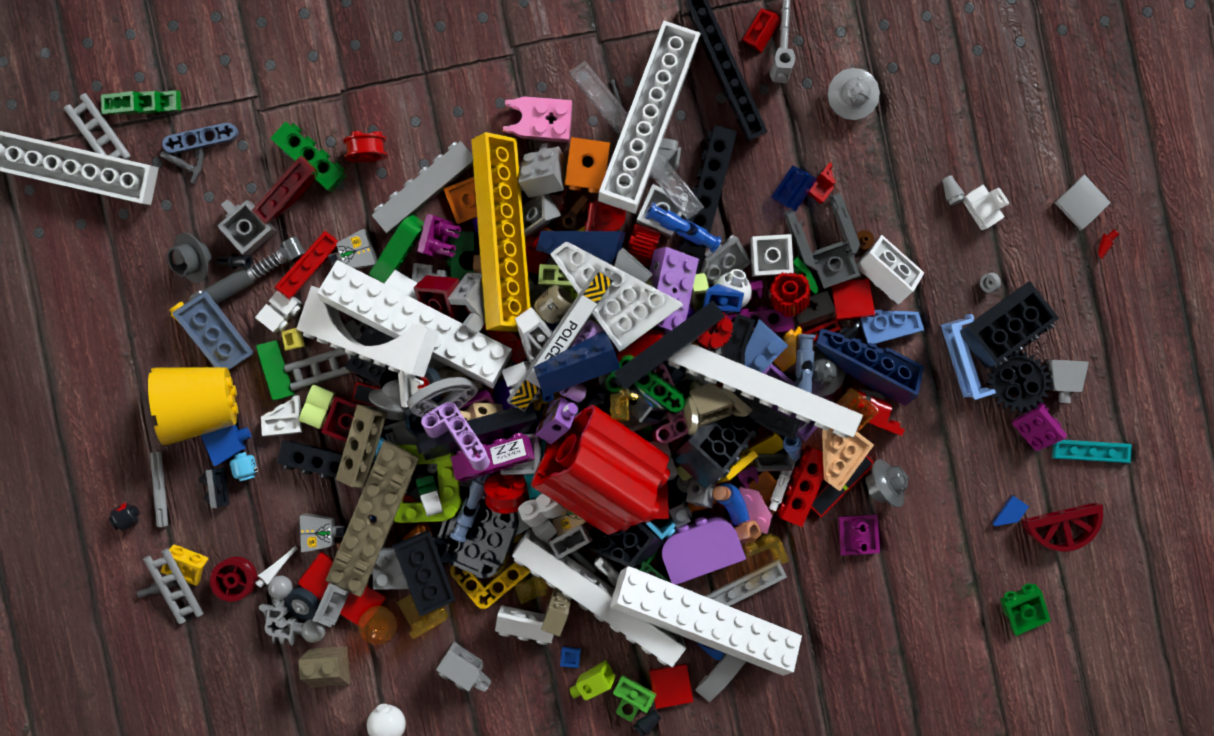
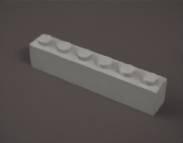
(424, 188)

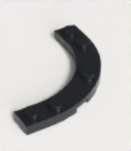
(761, 413)

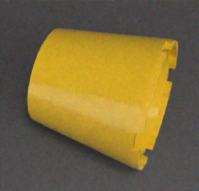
(191, 401)

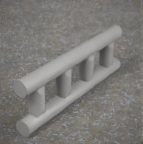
(97, 120)
(313, 361)
(175, 575)

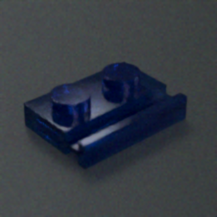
(793, 188)

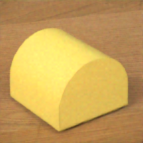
(292, 339)

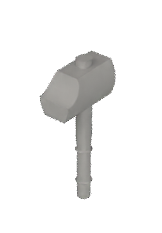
(784, 57)
(547, 531)

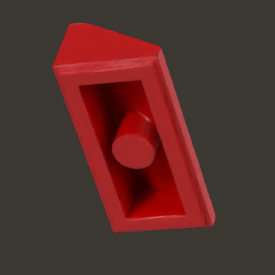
(761, 30)

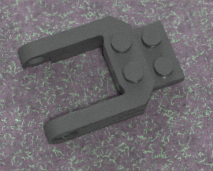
(835, 262)

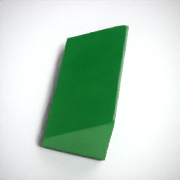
(274, 370)

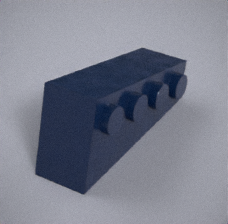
(601, 244)
(577, 364)

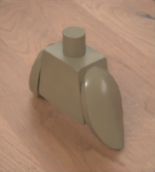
(710, 404)

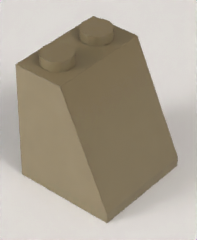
(325, 667)

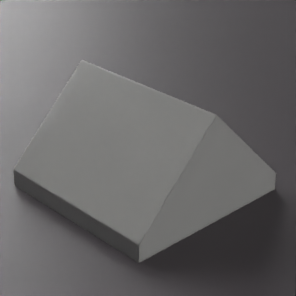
(538, 213)

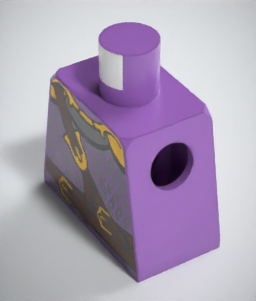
(556, 414)

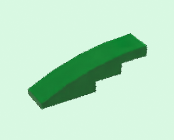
(140, 102)

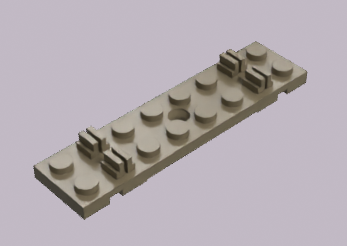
(380, 498)

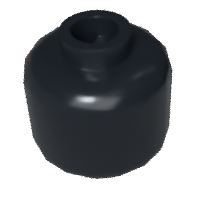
(124, 517)

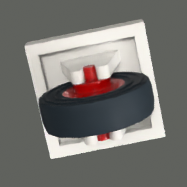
(410, 386)

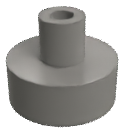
(990, 282)

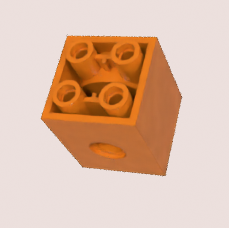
(581, 176)

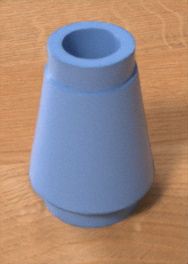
(793, 447)

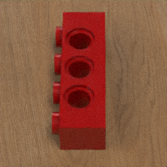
(806, 496)

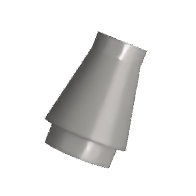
(952, 191)

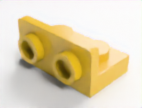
(189, 563)

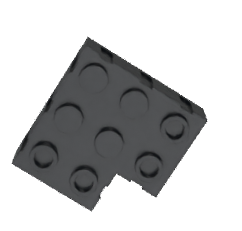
(366, 369)

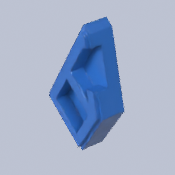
(1011, 512)

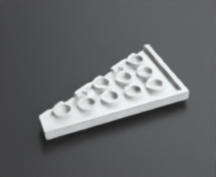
(629, 304)

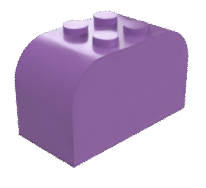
(701, 548)

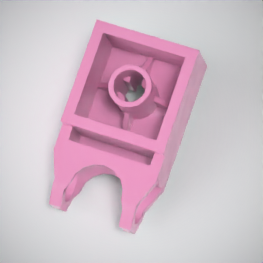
(534, 119)

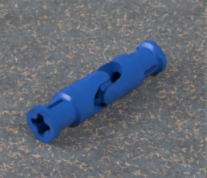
(675, 223)

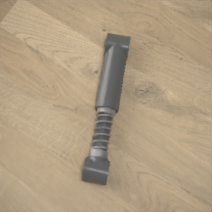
(290, 251)

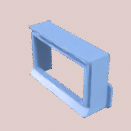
(962, 359)

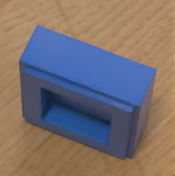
(570, 657)

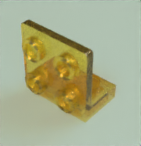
(768, 542)
(424, 623)

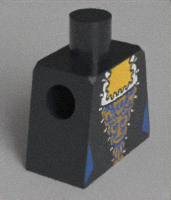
(646, 408)

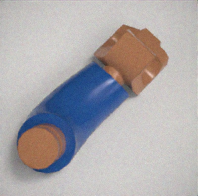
(737, 509)

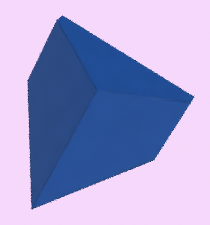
(726, 298)

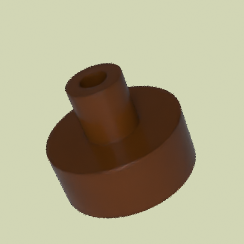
(869, 239)

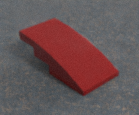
(315, 581)

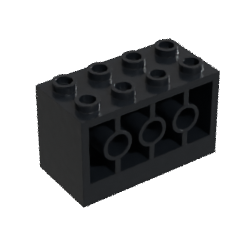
(1009, 326)
(715, 448)

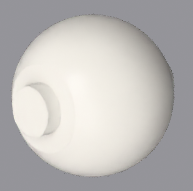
(736, 280)
(386, 721)

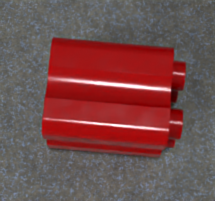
(603, 472)

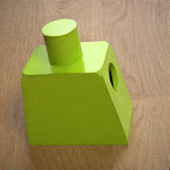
(594, 681)

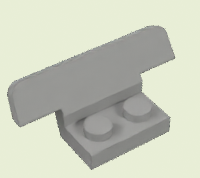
(470, 293)

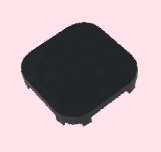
(486, 543)

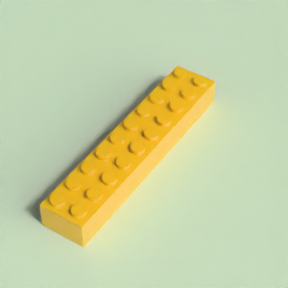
(500, 230)

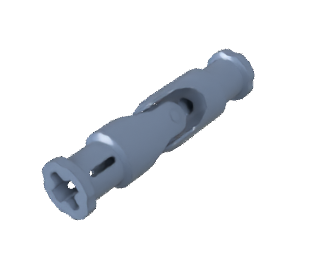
(805, 354)
(464, 520)

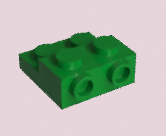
(1025, 608)

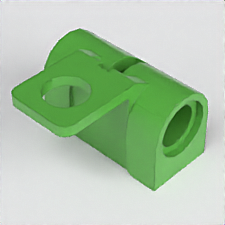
(633, 694)

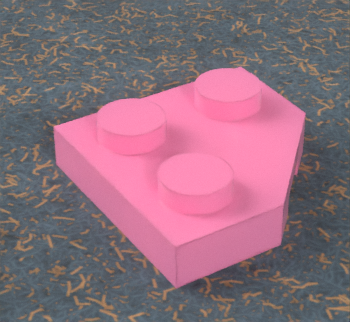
(756, 508)

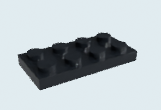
(424, 573)

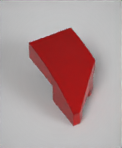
(823, 185)

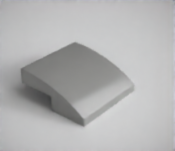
(1082, 202)

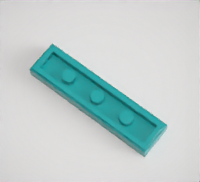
(1092, 451)

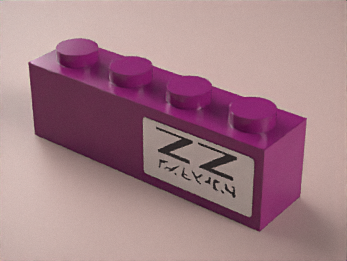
(501, 454)

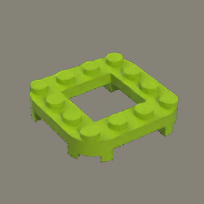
(448, 492)

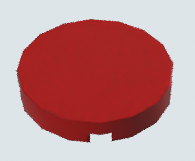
(608, 217)

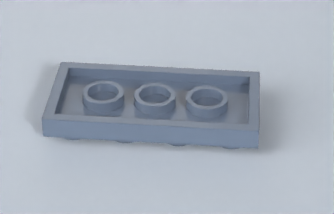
(212, 331)

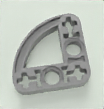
(462, 391)

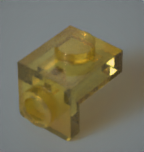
(620, 404)
(531, 589)

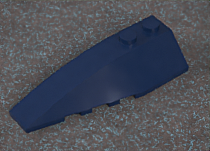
(875, 367)

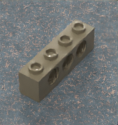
(361, 446)
(556, 613)

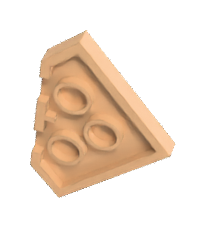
(842, 456)

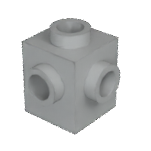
(699, 495)

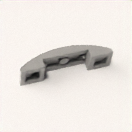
(719, 677)

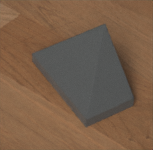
(772, 462)

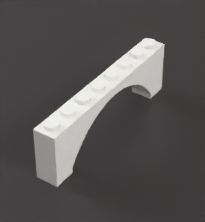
(405, 353)

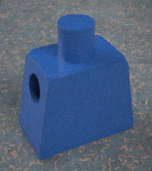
(225, 443)

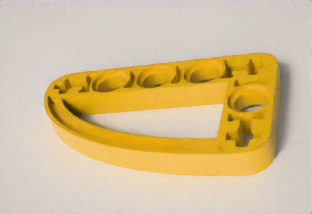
(482, 589)

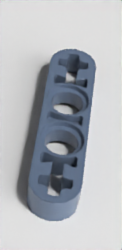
(200, 134)

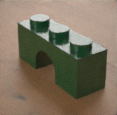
(464, 244)

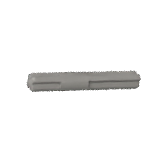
(159, 489)

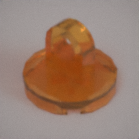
(377, 625)

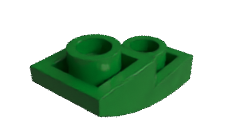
(800, 268)

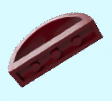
(286, 190)
(1072, 514)

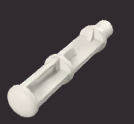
(781, 486)

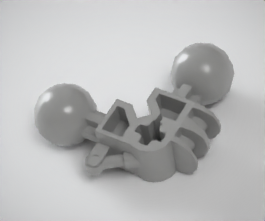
(311, 631)

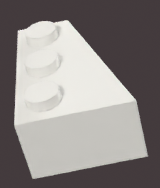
(533, 333)

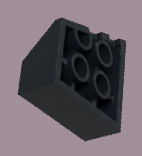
(627, 546)

